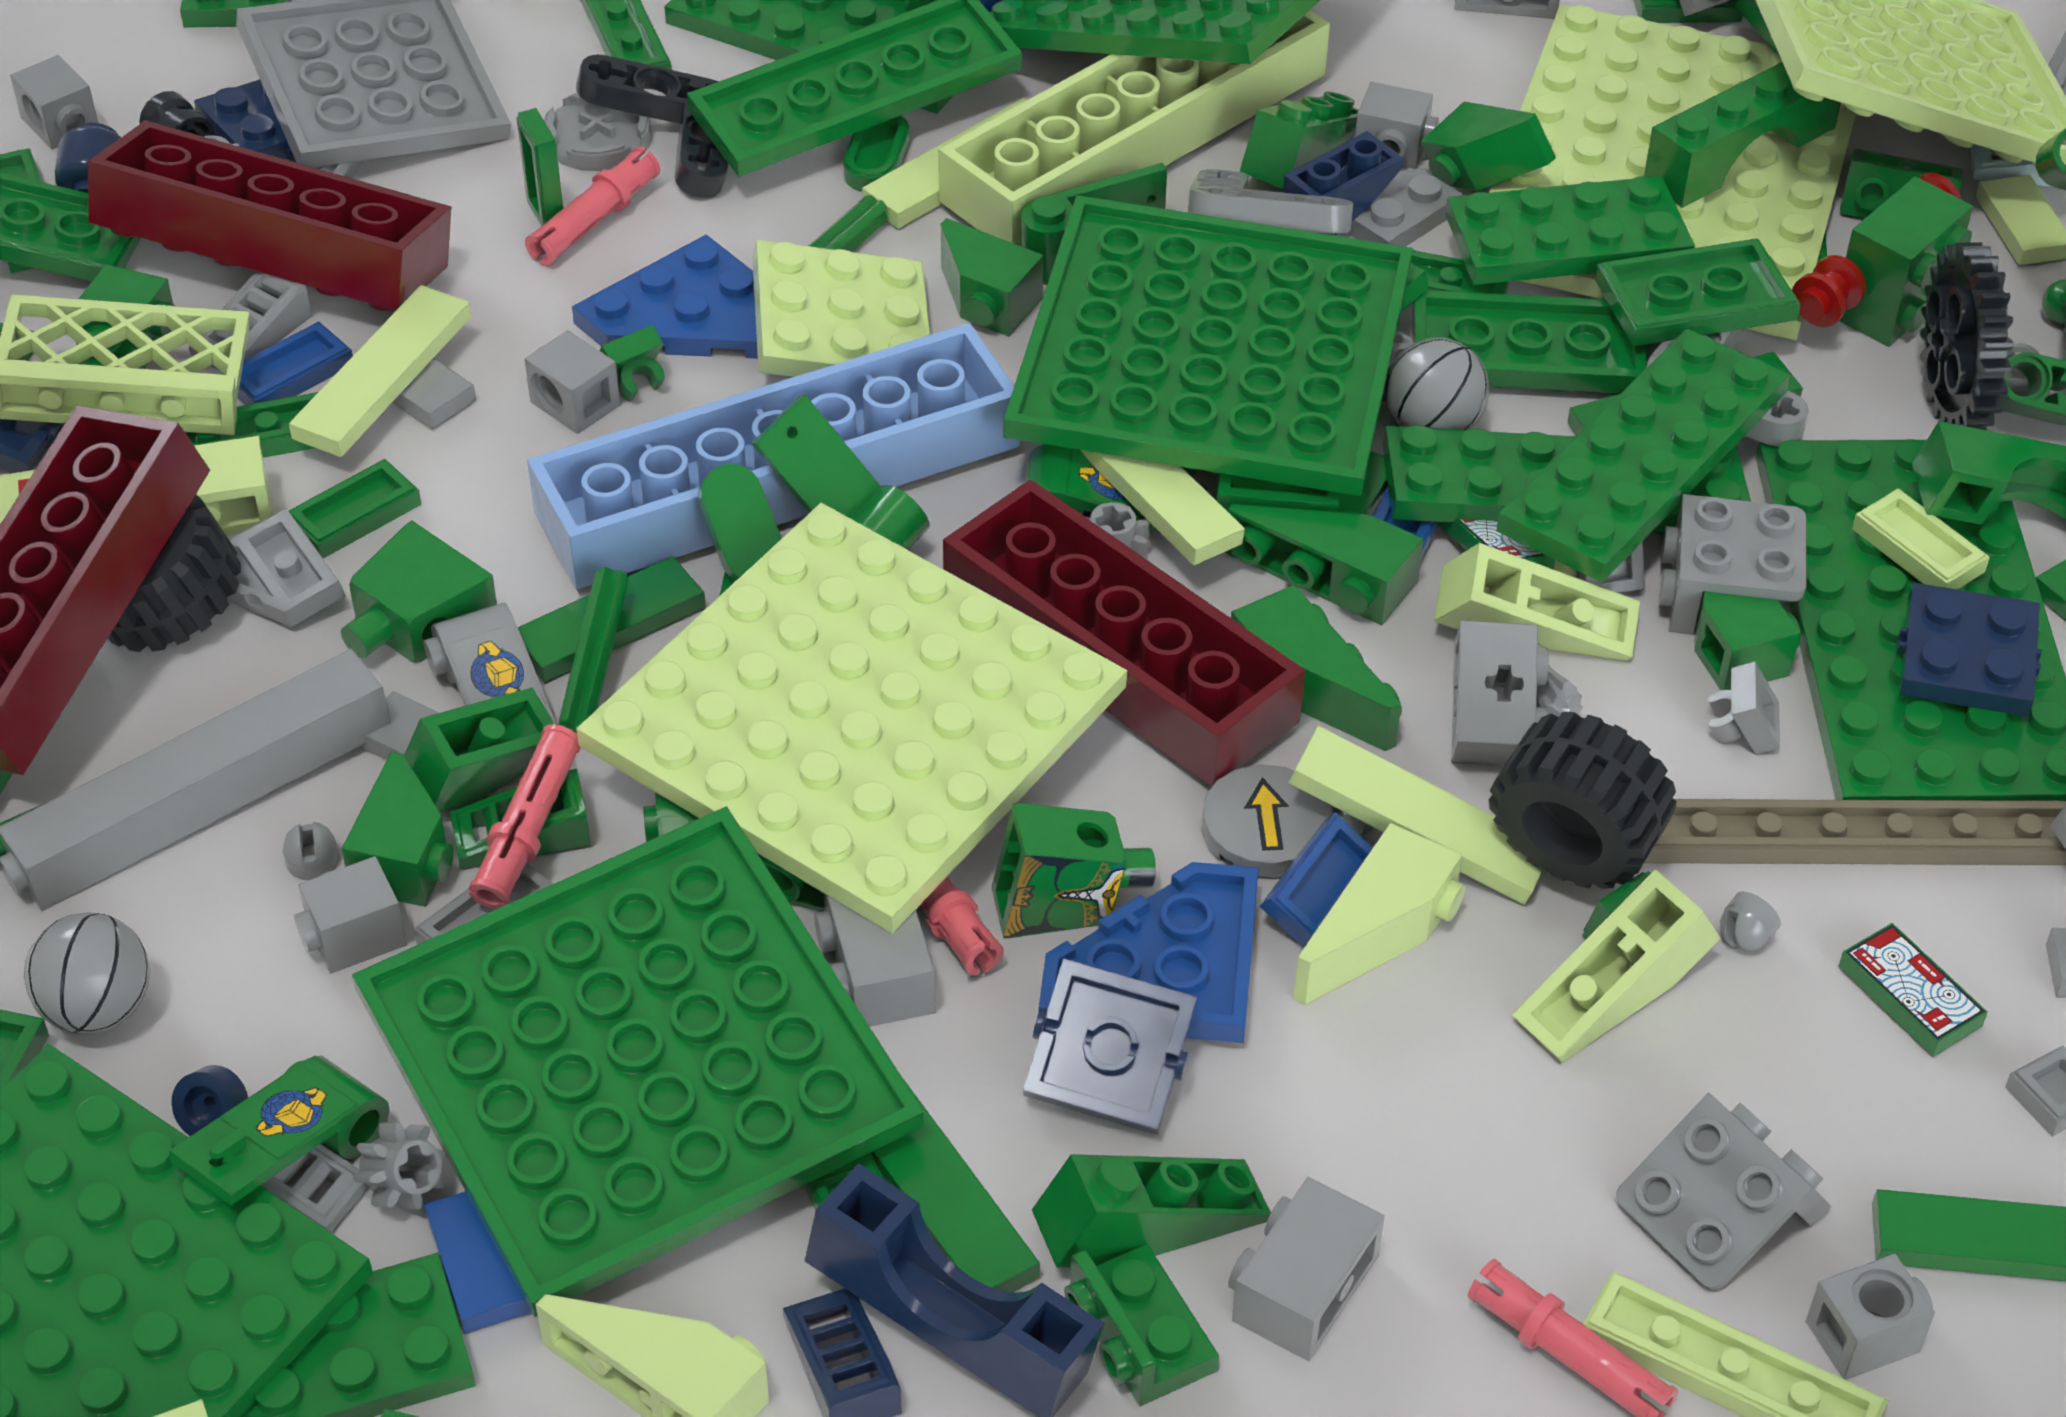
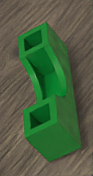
(1704, 141)
(1972, 469)

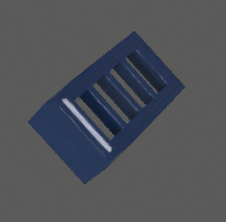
(867, 1398)

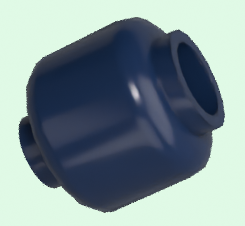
(77, 149)

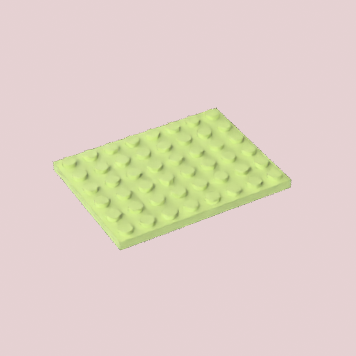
(1618, 76)

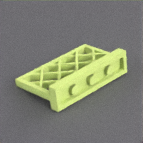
(177, 394)

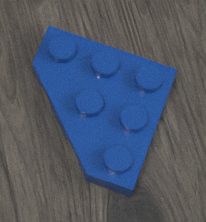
(691, 296)
(1182, 938)

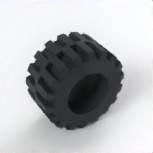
(183, 585)
(1583, 800)

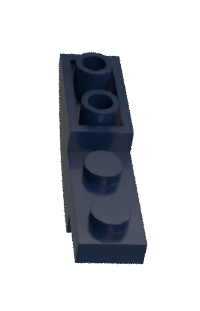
(1349, 172)

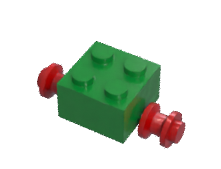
(1887, 262)

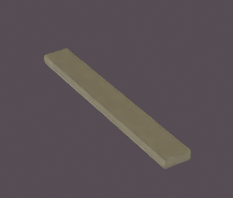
(1861, 832)

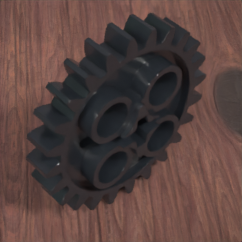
(1966, 336)

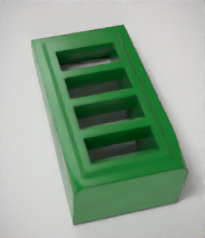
(563, 829)

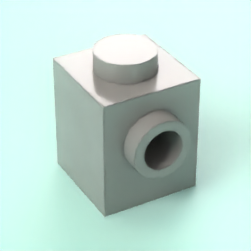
(1397, 119)
(350, 915)

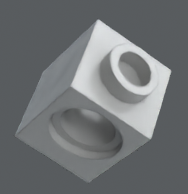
(53, 99)
(572, 381)
(1859, 1339)

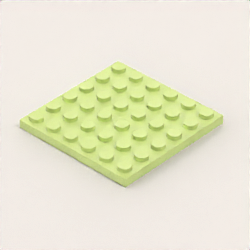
(1925, 65)
(854, 713)

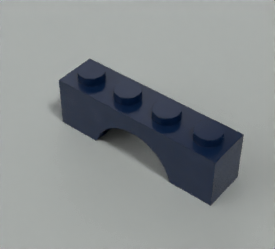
(1020, 1343)

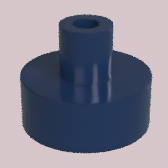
(205, 1097)

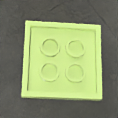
(832, 305)

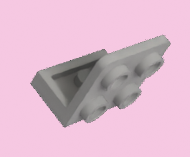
(1733, 551)
(1719, 1191)

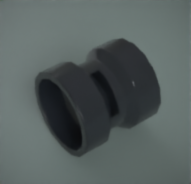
(176, 112)

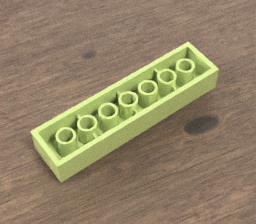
(1116, 121)

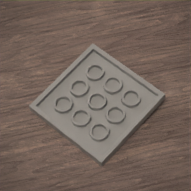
(371, 78)

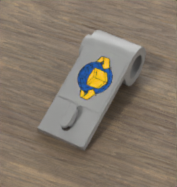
(483, 655)

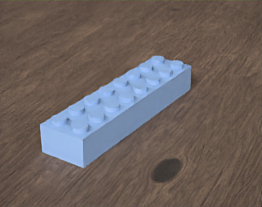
(898, 409)

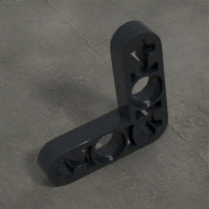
(621, 86)

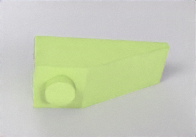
(1509, 589)
(1381, 912)
(1619, 968)
(656, 1360)

